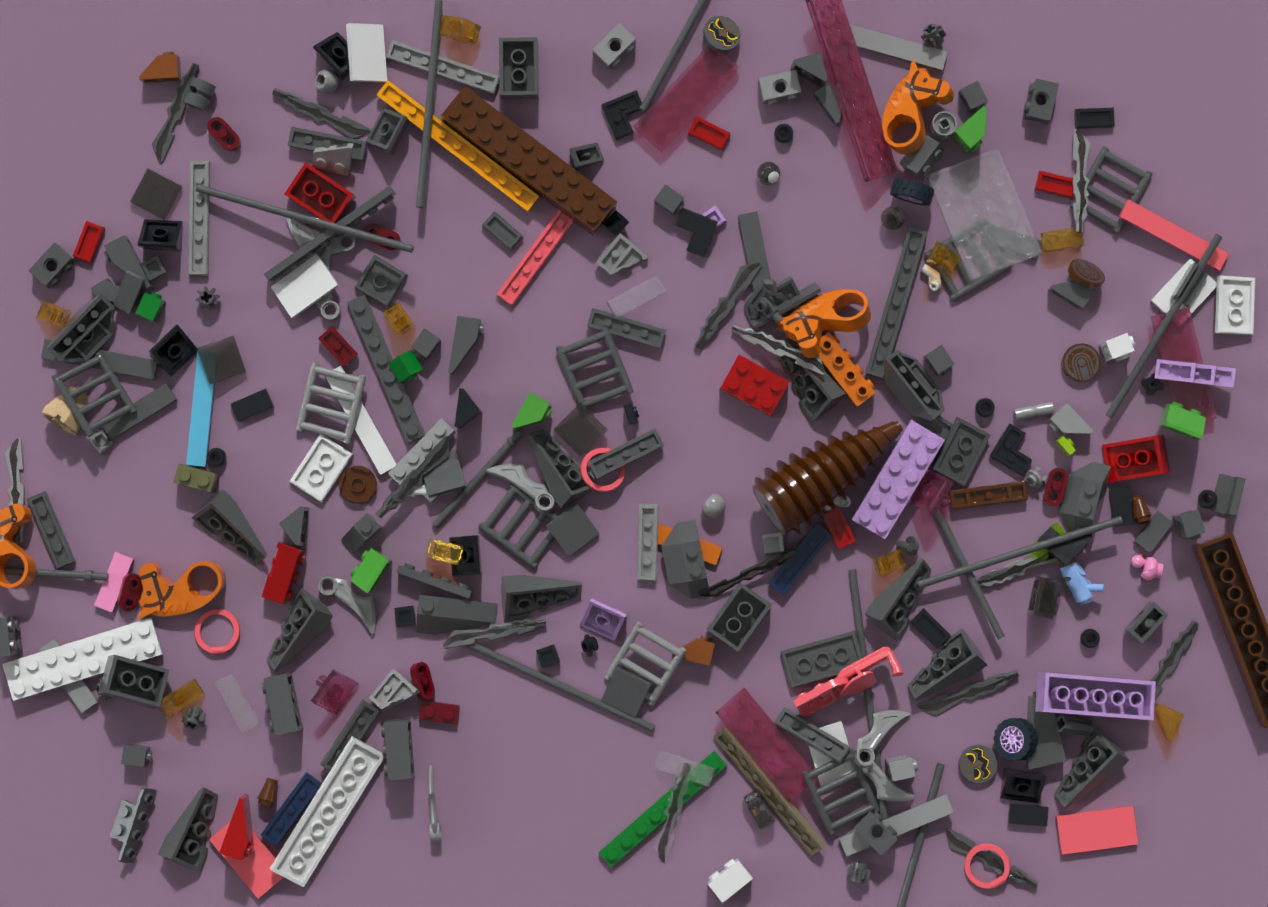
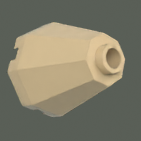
(61, 415)

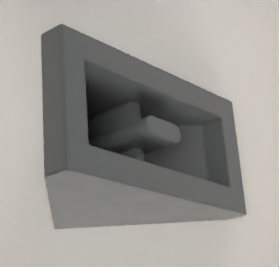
(586, 155)

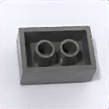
(518, 68)
(739, 617)
(133, 681)
(282, 703)
(398, 749)

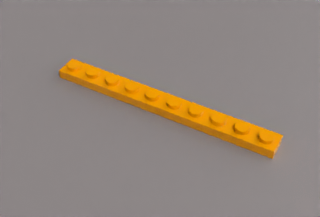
(459, 147)

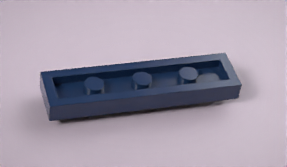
(804, 554)
(291, 809)

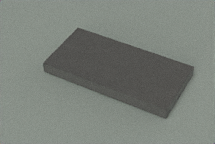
(820, 658)

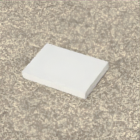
(366, 52)
(304, 286)
(1163, 298)
(1235, 305)
(321, 467)
(836, 730)

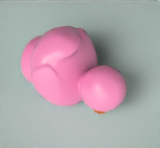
(1151, 567)

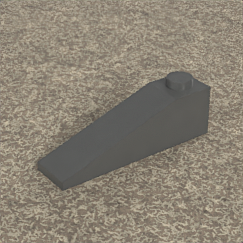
(816, 391)
(446, 614)

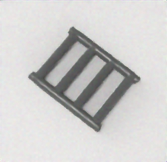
(1136, 193)
(957, 294)
(612, 352)
(79, 412)
(501, 538)
(817, 792)

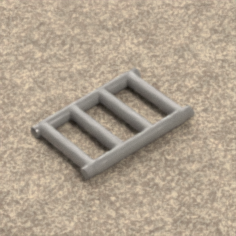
(354, 399)
(669, 667)

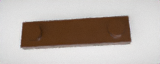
(988, 495)

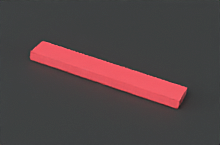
(1171, 233)
(535, 258)

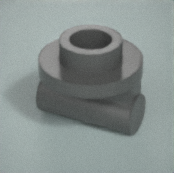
(911, 545)

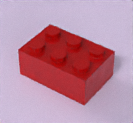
(319, 194)
(754, 385)

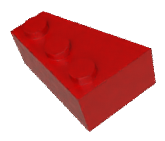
(283, 573)

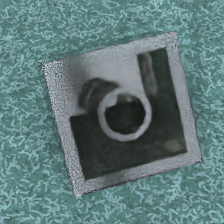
(1044, 597)

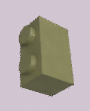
(196, 478)

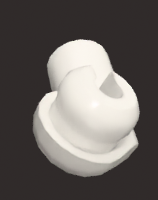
(933, 276)
(421, 490)
(839, 502)

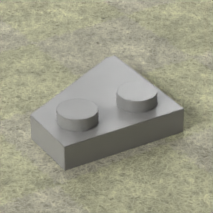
(334, 159)
(620, 255)
(393, 690)

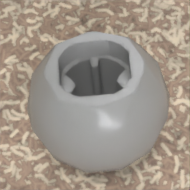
(327, 81)
(714, 506)

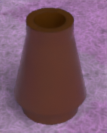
(1141, 512)
(268, 793)

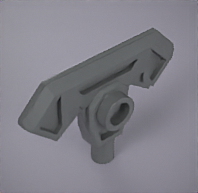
(762, 301)

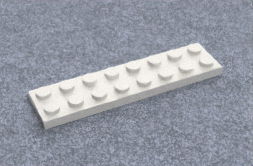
(80, 659)
(327, 811)

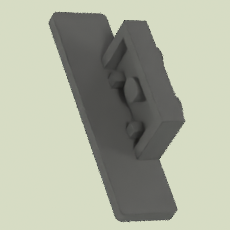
(787, 298)
(131, 823)

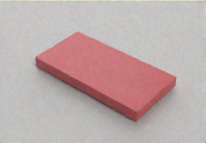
(1097, 829)
(253, 869)

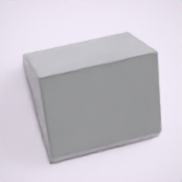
(100, 442)

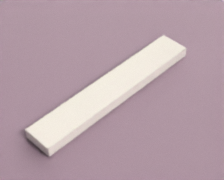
(365, 427)

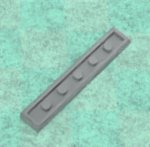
(899, 48)
(446, 68)
(199, 220)
(901, 823)

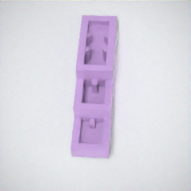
(1195, 373)

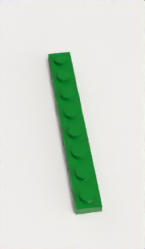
(652, 817)

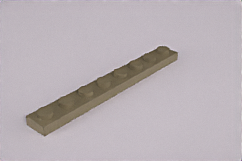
(785, 810)

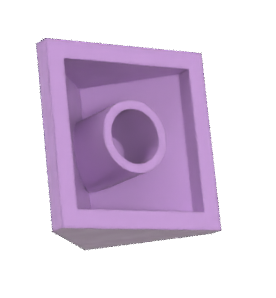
(603, 619)

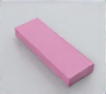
(110, 589)

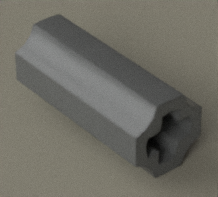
(1074, 725)

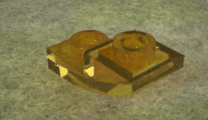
(1061, 239)

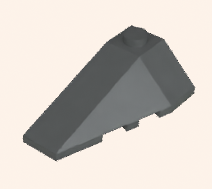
(559, 469)
(228, 522)
(529, 593)
(894, 604)
(305, 622)
(953, 663)
(1093, 766)
(188, 837)

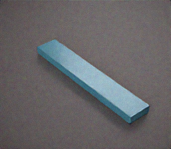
(200, 418)

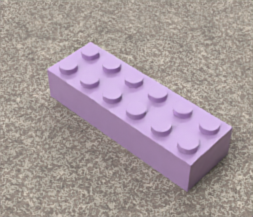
(897, 479)
(1095, 696)

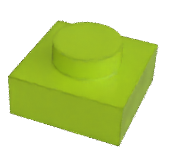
(1066, 445)

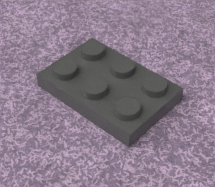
(960, 451)

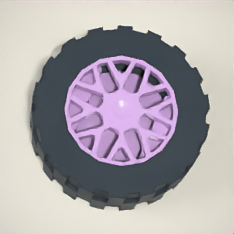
(912, 191)
(1015, 739)

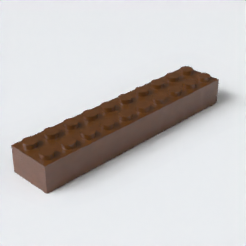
(528, 160)
(1239, 615)

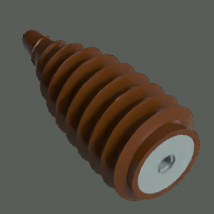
(819, 476)

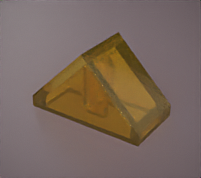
(943, 257)
(53, 314)
(399, 319)
(444, 551)
(889, 562)
(1168, 720)

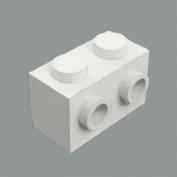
(1118, 347)
(729, 879)

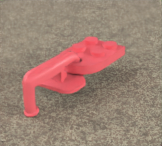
(833, 690)

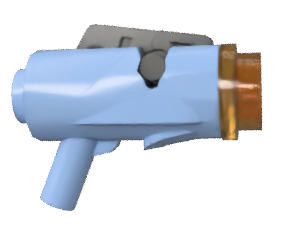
(1076, 583)

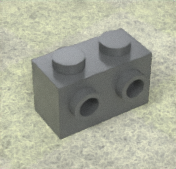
(921, 162)

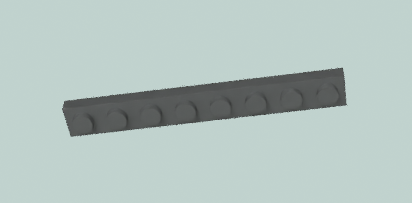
(324, 238)
(896, 301)
(381, 357)

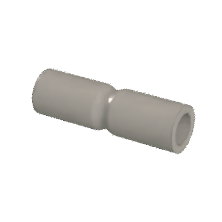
(1031, 411)

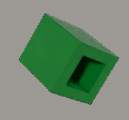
(150, 306)
(405, 367)

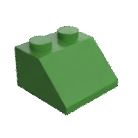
(971, 133)
(532, 412)
(1183, 421)
(370, 570)

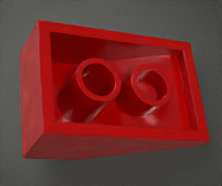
(1136, 458)
(239, 834)

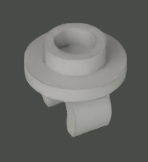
(1034, 479)

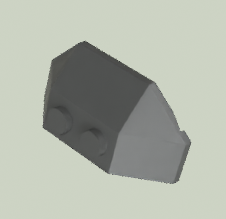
(84, 332)
(913, 386)
(1085, 496)
(685, 559)

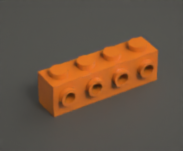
(841, 368)

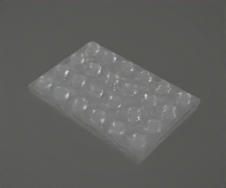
(984, 214)

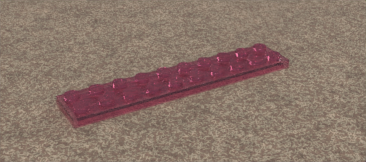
(852, 88)

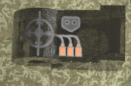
(758, 809)

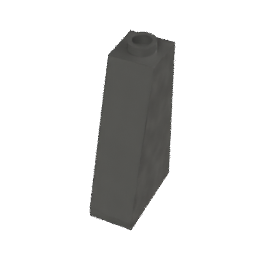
(1050, 745)

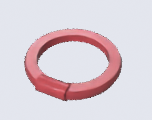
(600, 451)
(222, 649)
(995, 883)

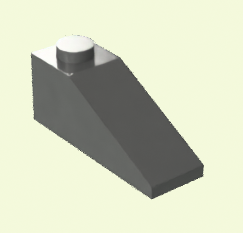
(124, 256)
(465, 337)

